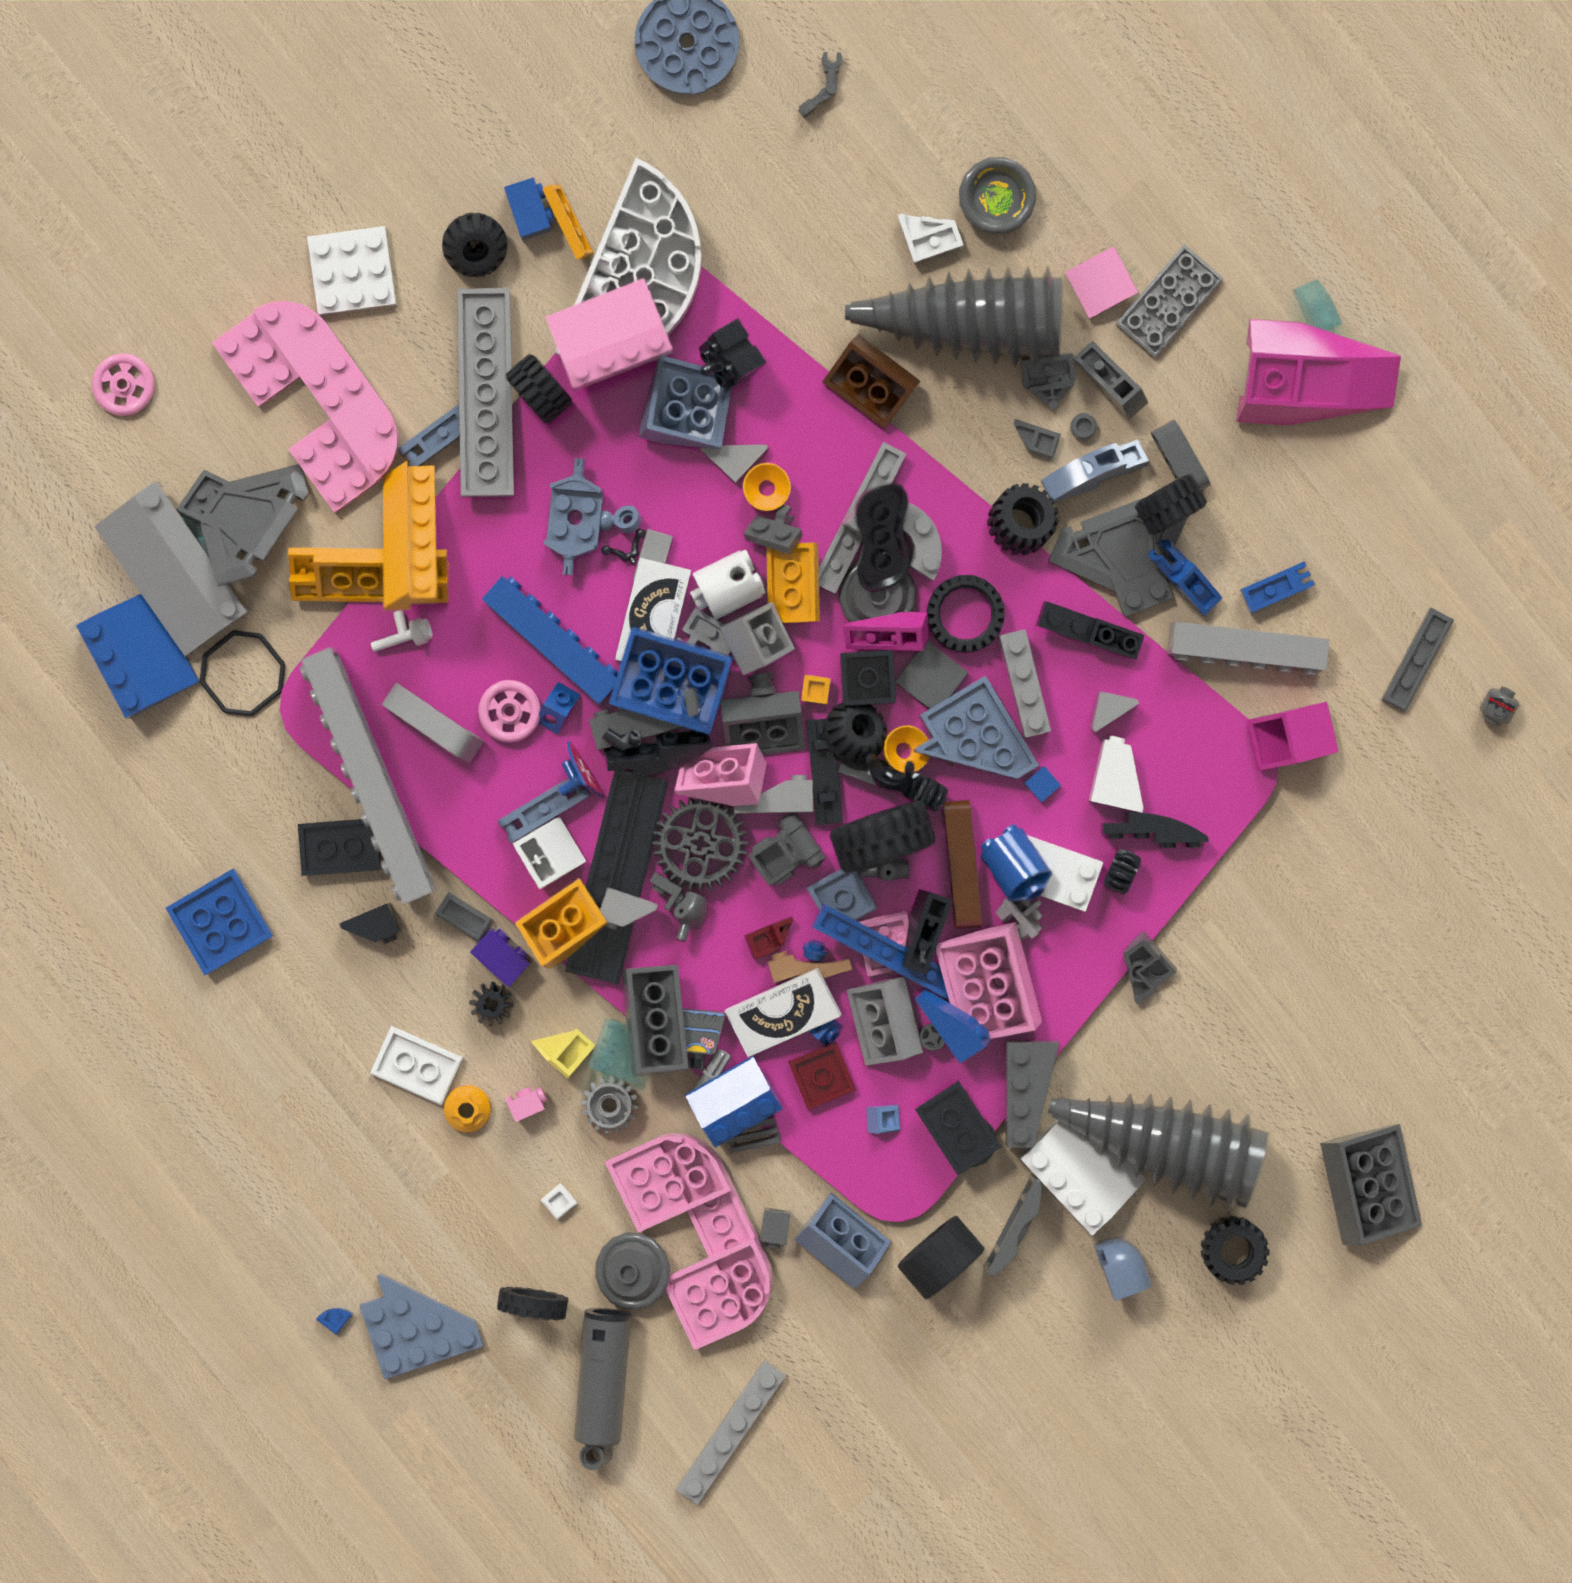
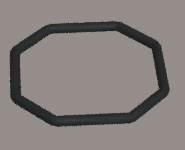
(212, 694)

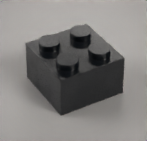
(867, 678)

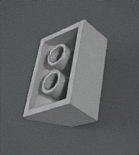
(885, 1021)

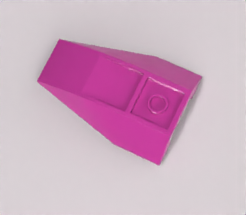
(1312, 375)

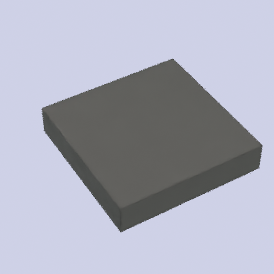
(931, 676)

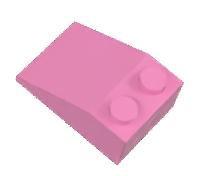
(724, 775)

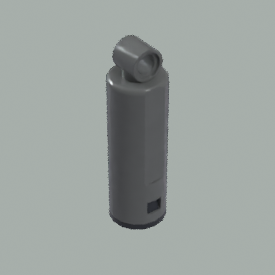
(601, 1383)

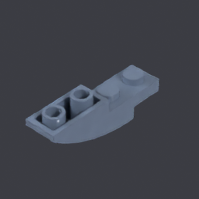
(1095, 467)

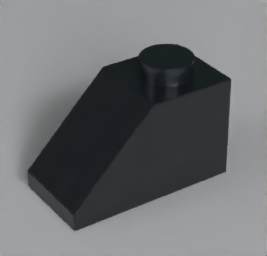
(375, 924)

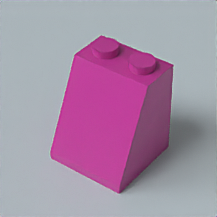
(1293, 736)

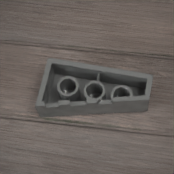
(1026, 1086)

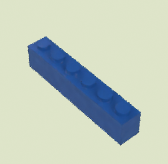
(550, 639)

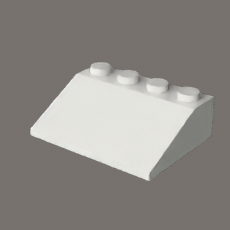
(1080, 1176)

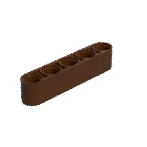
(962, 864)

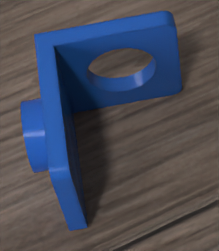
(558, 705)

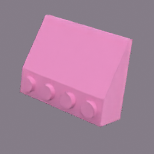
(609, 334)
(990, 980)

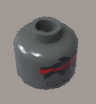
(1499, 706)

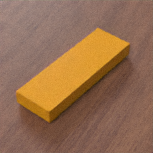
(568, 222)

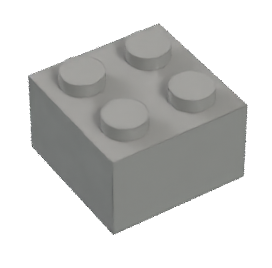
(757, 638)

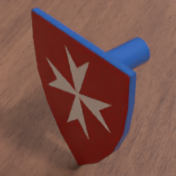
(578, 774)

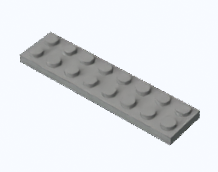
(485, 392)

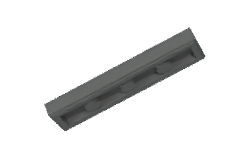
(1417, 659)

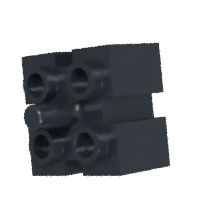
(730, 355)

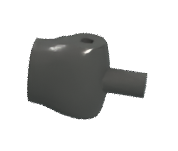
(888, 871)
(691, 914)

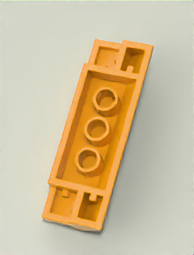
(409, 537)
(348, 574)

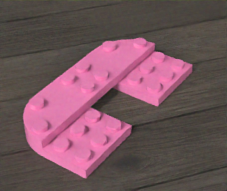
(292, 343)
(687, 1175)

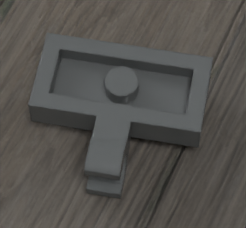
(775, 533)

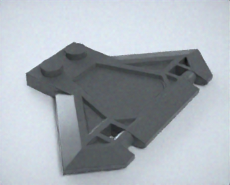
(242, 517)
(1118, 556)

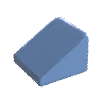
(883, 1119)

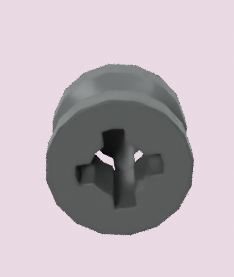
(762, 684)
(933, 1040)

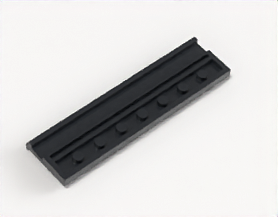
(620, 864)

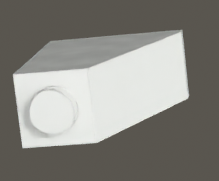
(1116, 777)

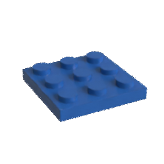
(219, 921)

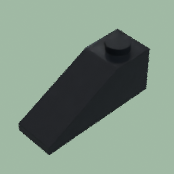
(924, 930)

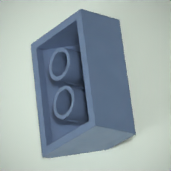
(843, 1241)

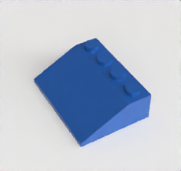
(136, 656)
(660, 668)

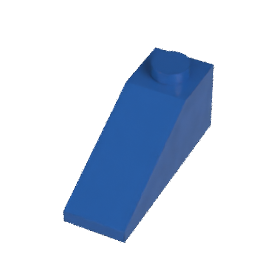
(957, 1028)

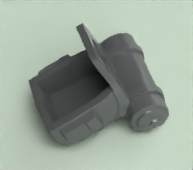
(785, 852)

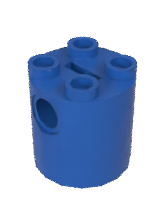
(1016, 864)

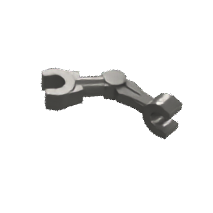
(830, 90)

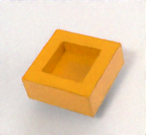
(815, 689)

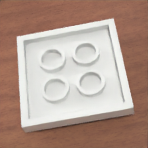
(351, 270)

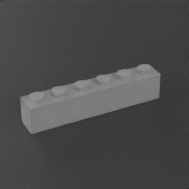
(1248, 647)

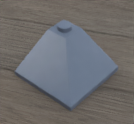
(684, 406)

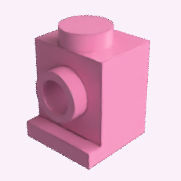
(526, 1102)

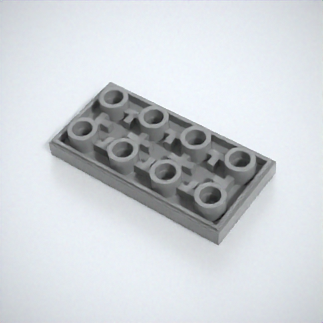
(1169, 301)

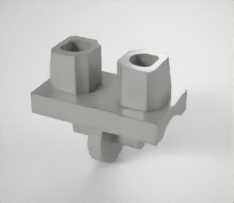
(1025, 913)

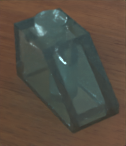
(1317, 306)

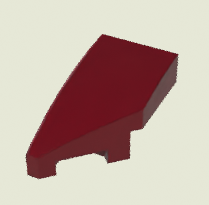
(768, 938)

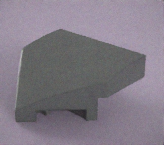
(1049, 378)

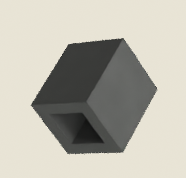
(775, 1227)

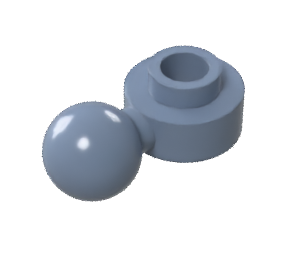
(620, 519)

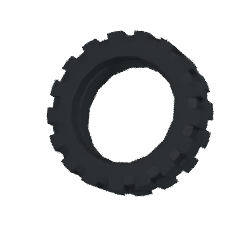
(532, 1303)

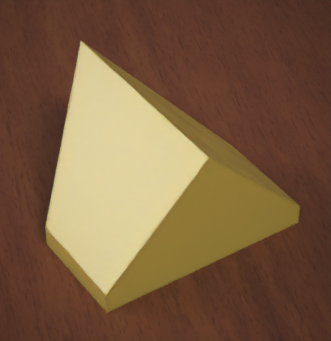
(565, 1050)

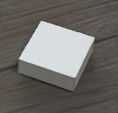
(559, 1201)

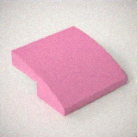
(1101, 282)
(892, 926)

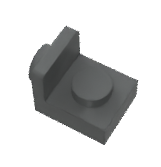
(664, 885)

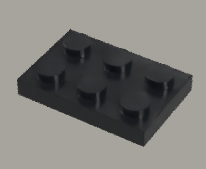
(337, 847)
(958, 1127)

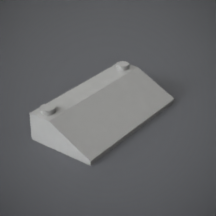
(170, 568)

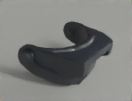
(888, 778)

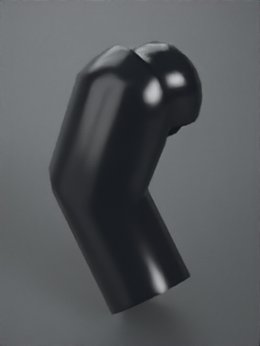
(625, 741)

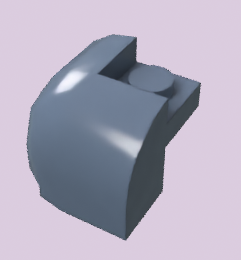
(1122, 1267)

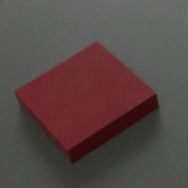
(822, 1075)

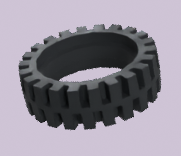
(988, 591)

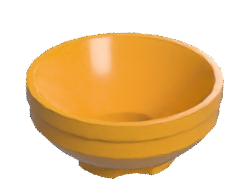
(771, 473)
(910, 736)
(477, 1099)

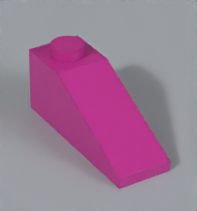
(889, 632)

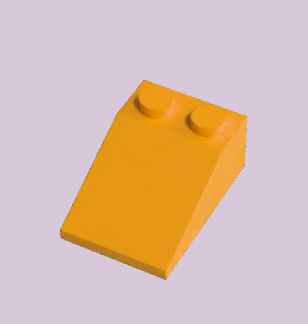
(561, 924)

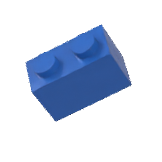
(528, 208)

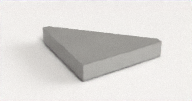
(735, 459)

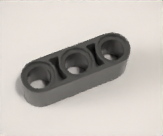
(1178, 453)

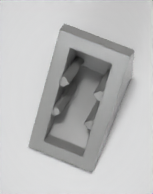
(1108, 708)

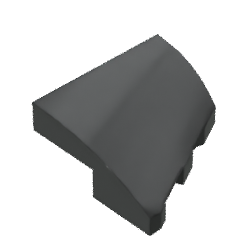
(1146, 966)

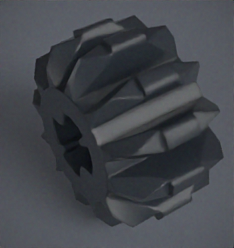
(927, 791)
(1122, 871)
(489, 1012)

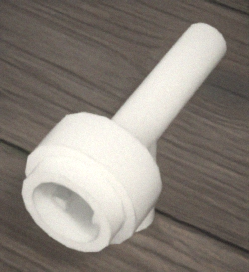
(419, 631)

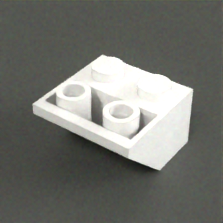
(549, 852)

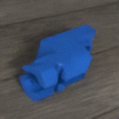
(1186, 577)

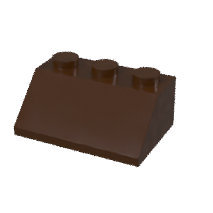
(871, 381)

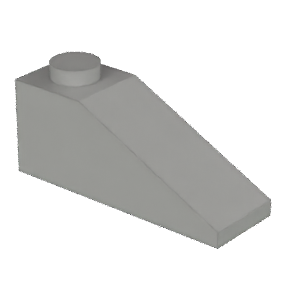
(788, 796)

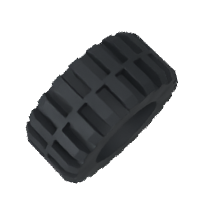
(882, 837)

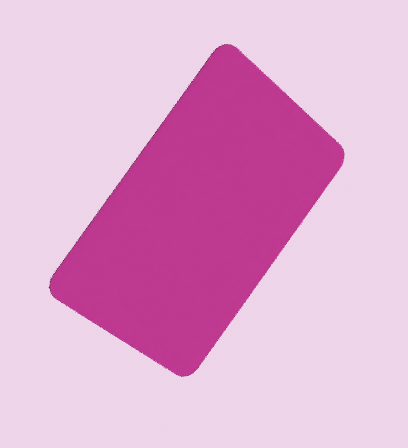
(1184, 737)

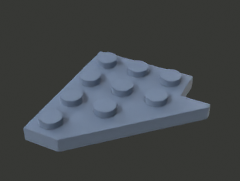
(976, 733)
(415, 1329)

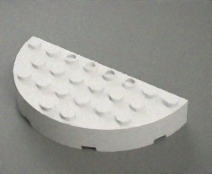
(650, 239)

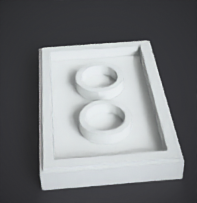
(416, 1065)

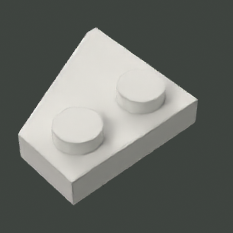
(929, 236)

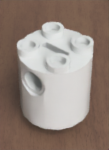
(720, 589)

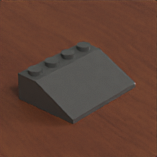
(1371, 1185)

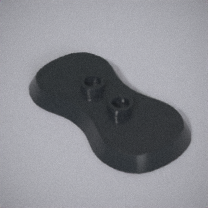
(884, 552)

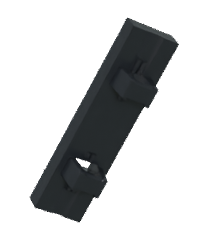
(824, 775)

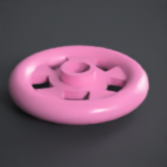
(133, 404)
(495, 728)

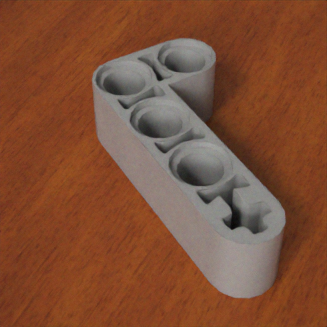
(432, 723)

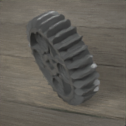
(701, 879)

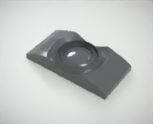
(1016, 1227)

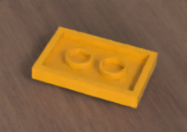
(794, 583)

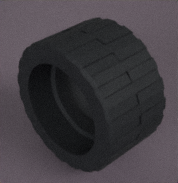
(941, 1257)

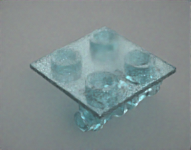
(612, 1051)

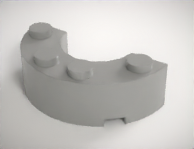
(921, 538)

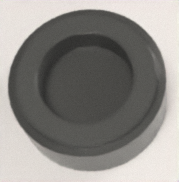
(1083, 426)

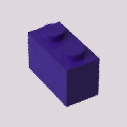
(500, 956)

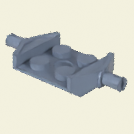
(566, 497)

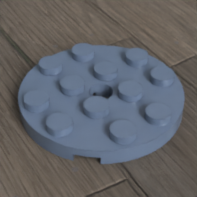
(686, 69)

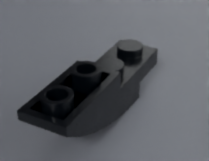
(1090, 630)
(668, 753)
(1164, 829)

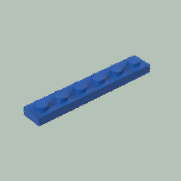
(875, 947)

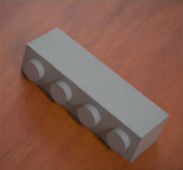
(1024, 683)

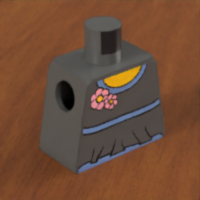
(701, 1034)

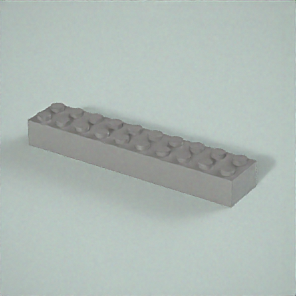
(368, 774)

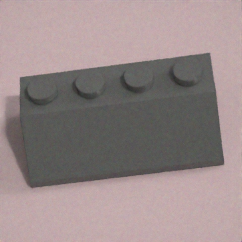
(654, 1020)

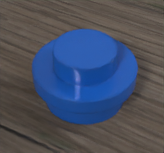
(815, 950)

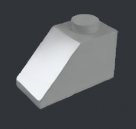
(624, 908)

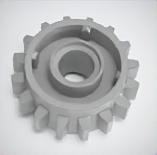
(606, 1118)

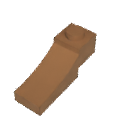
(786, 966)

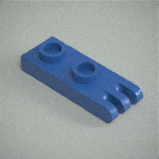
(1275, 587)

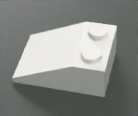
(1072, 874)

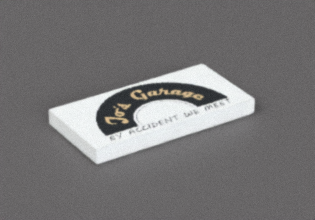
(655, 600)
(783, 1012)

